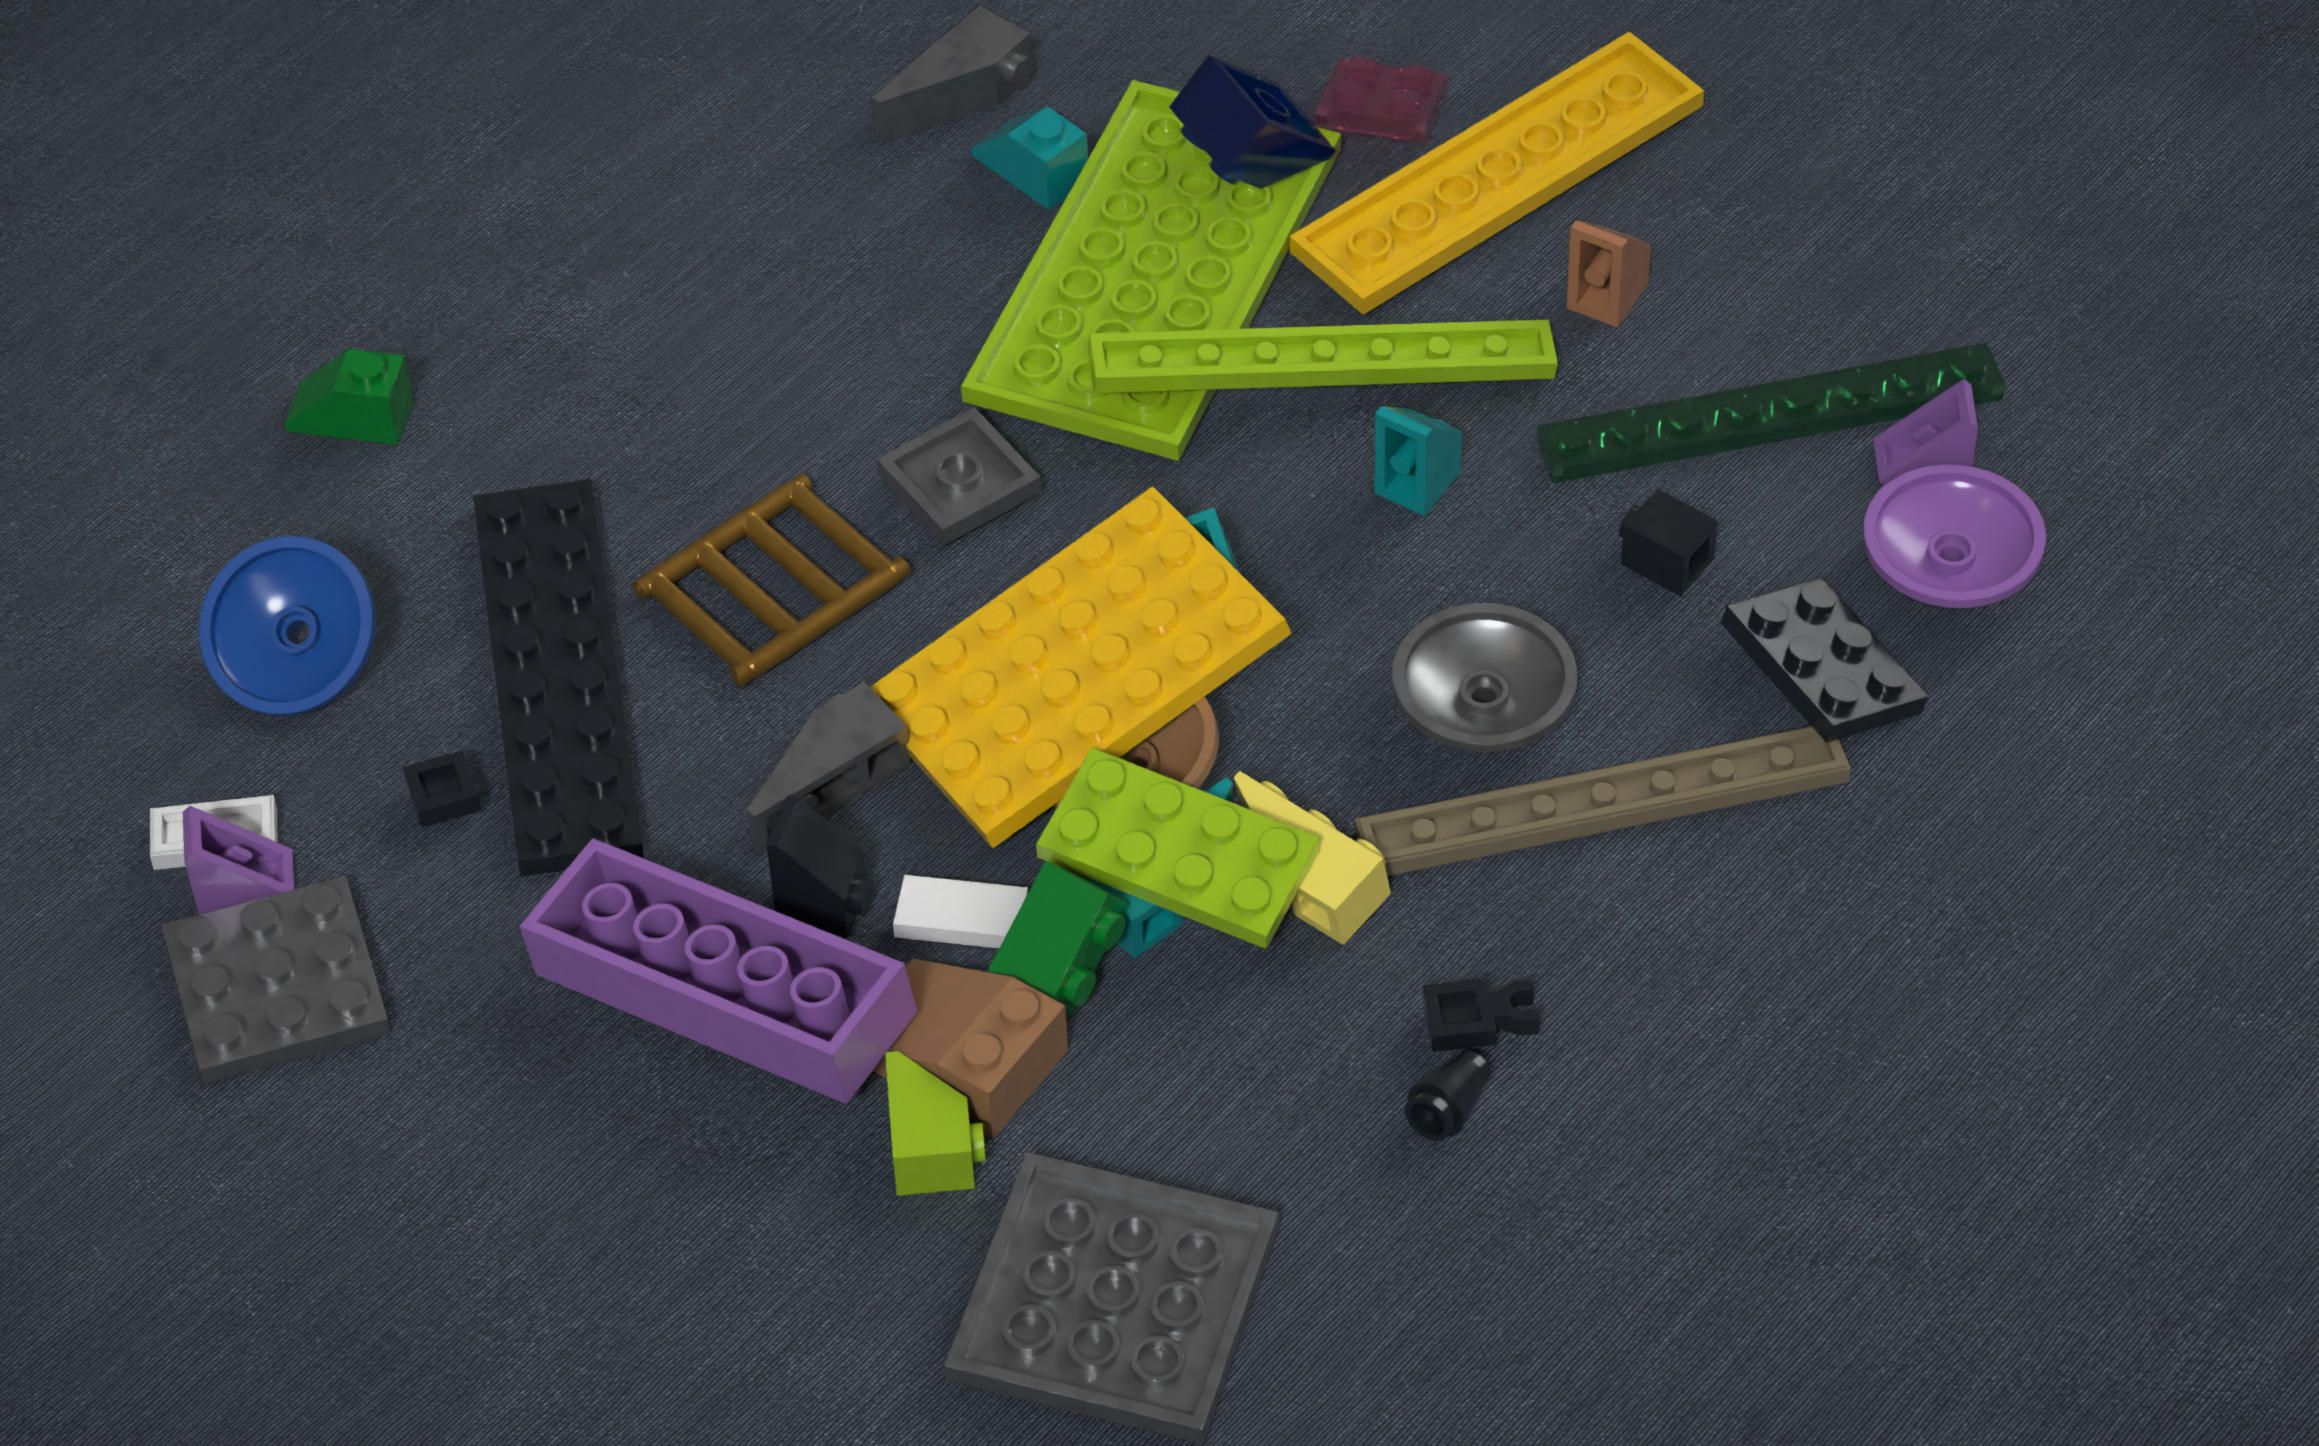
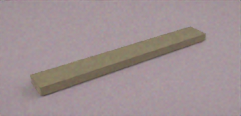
(1604, 800)

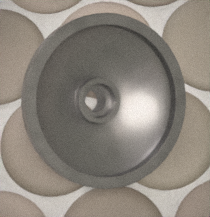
(1484, 677)

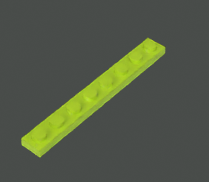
(1321, 356)

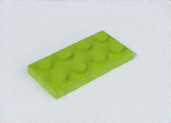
(1178, 847)

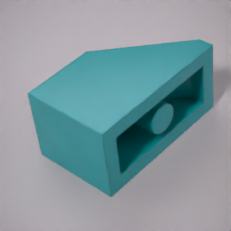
(1036, 154)
(1414, 458)

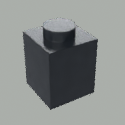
(1668, 541)

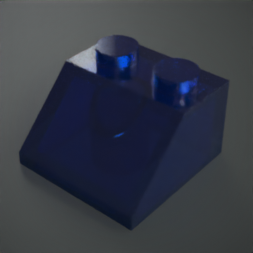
(1247, 125)

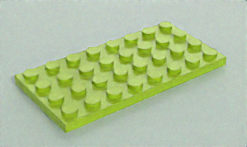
(1137, 249)

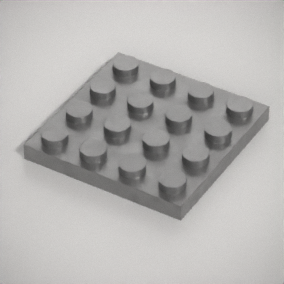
(1113, 1297)

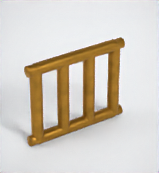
(791, 634)

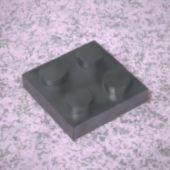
(959, 475)

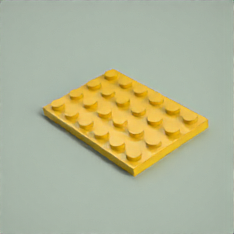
(1077, 659)

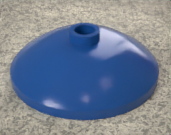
(253, 621)

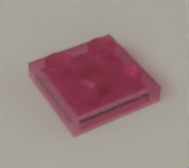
(1381, 99)

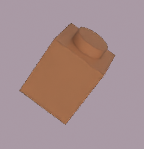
(1605, 272)

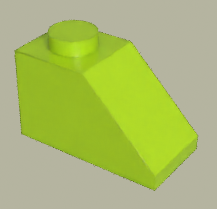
(929, 1131)

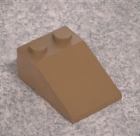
(982, 1037)

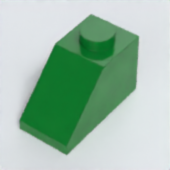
(355, 398)

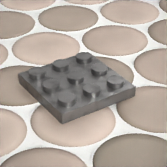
(275, 979)

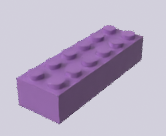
(720, 970)

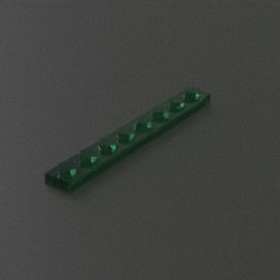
(1762, 413)

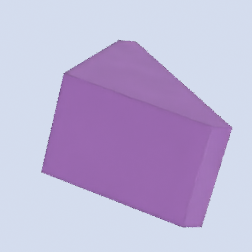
(1932, 435)
(231, 863)

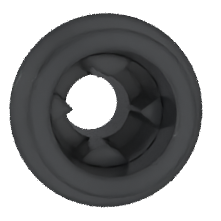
(1447, 1096)

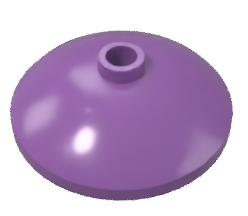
(1954, 536)

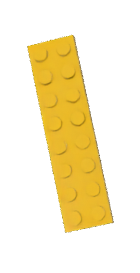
(1495, 172)

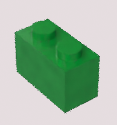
(1061, 936)

